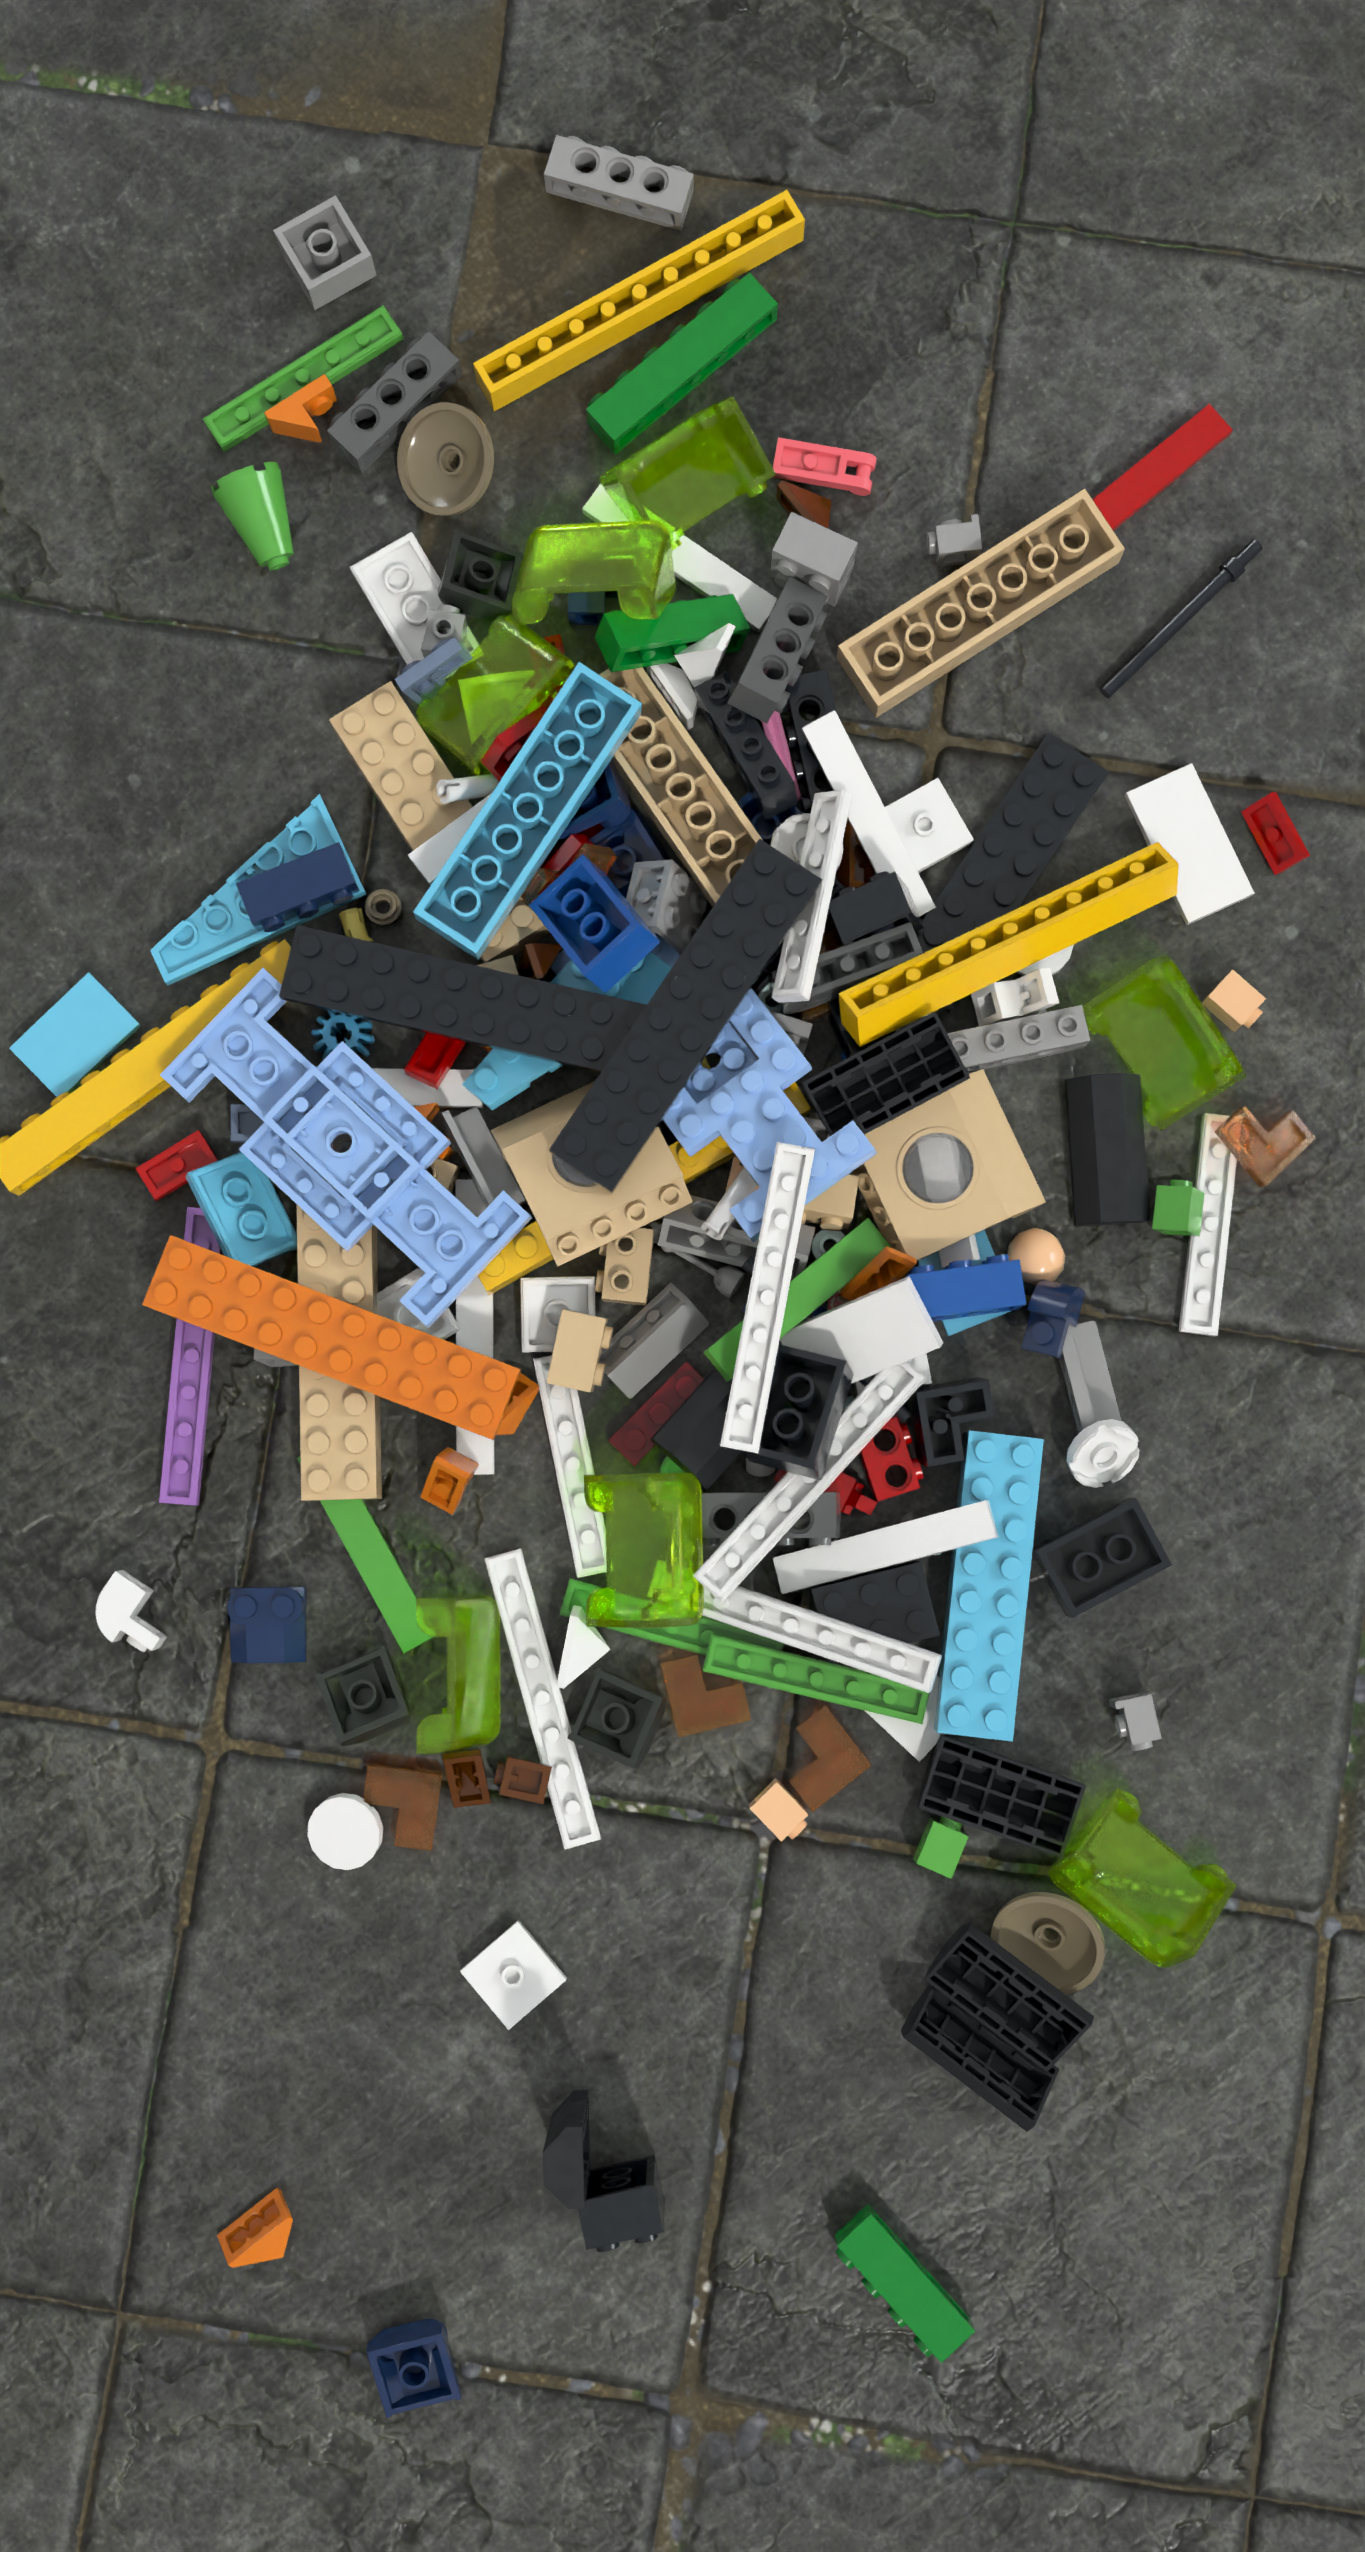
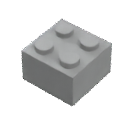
(325, 252)
(813, 557)

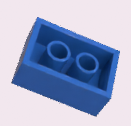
(594, 923)
(970, 1289)

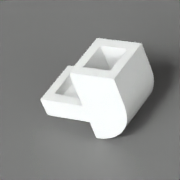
(1015, 998)
(118, 1612)

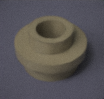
(378, 897)

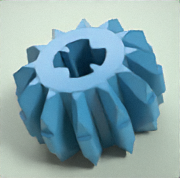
(352, 1024)

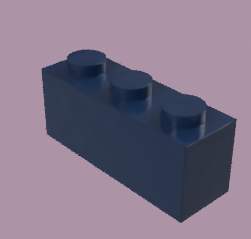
(298, 888)

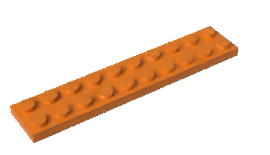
(331, 1337)

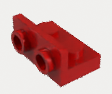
(509, 743)

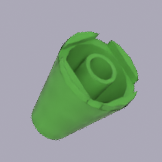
(258, 512)

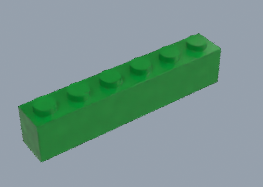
(681, 362)

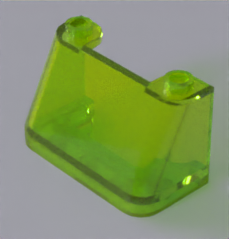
(691, 470)
(595, 558)
(493, 691)
(1166, 1040)
(650, 1550)
(473, 1671)
(1141, 1884)

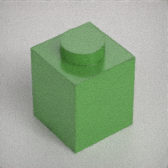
(1178, 1209)
(941, 1846)

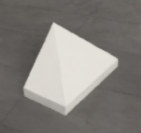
(705, 656)
(676, 690)
(581, 1648)

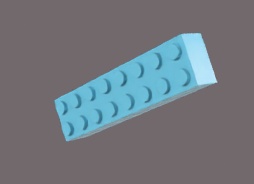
(528, 811)
(989, 1590)

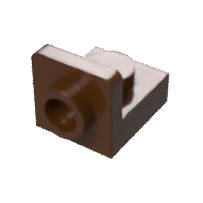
(522, 1779)

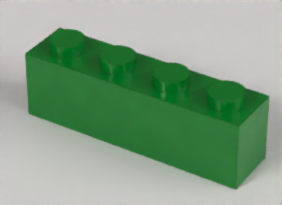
(650, 642)
(904, 2284)

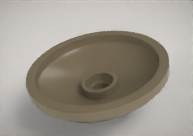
(429, 458)
(1063, 1958)

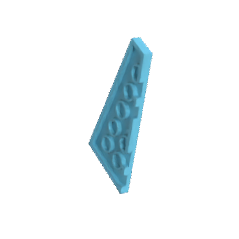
(222, 923)
(508, 1074)

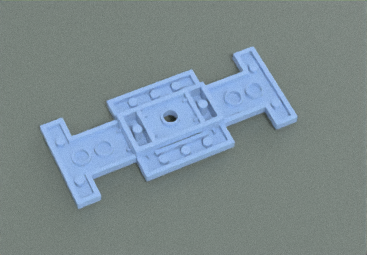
(748, 1108)
(378, 1175)

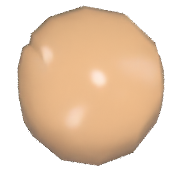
(1039, 1255)

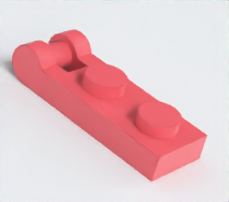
(823, 466)

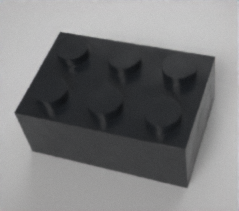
(802, 1411)
(1101, 1557)
(882, 1601)
(623, 2204)

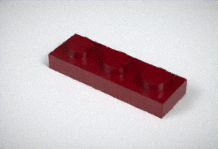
(634, 1436)

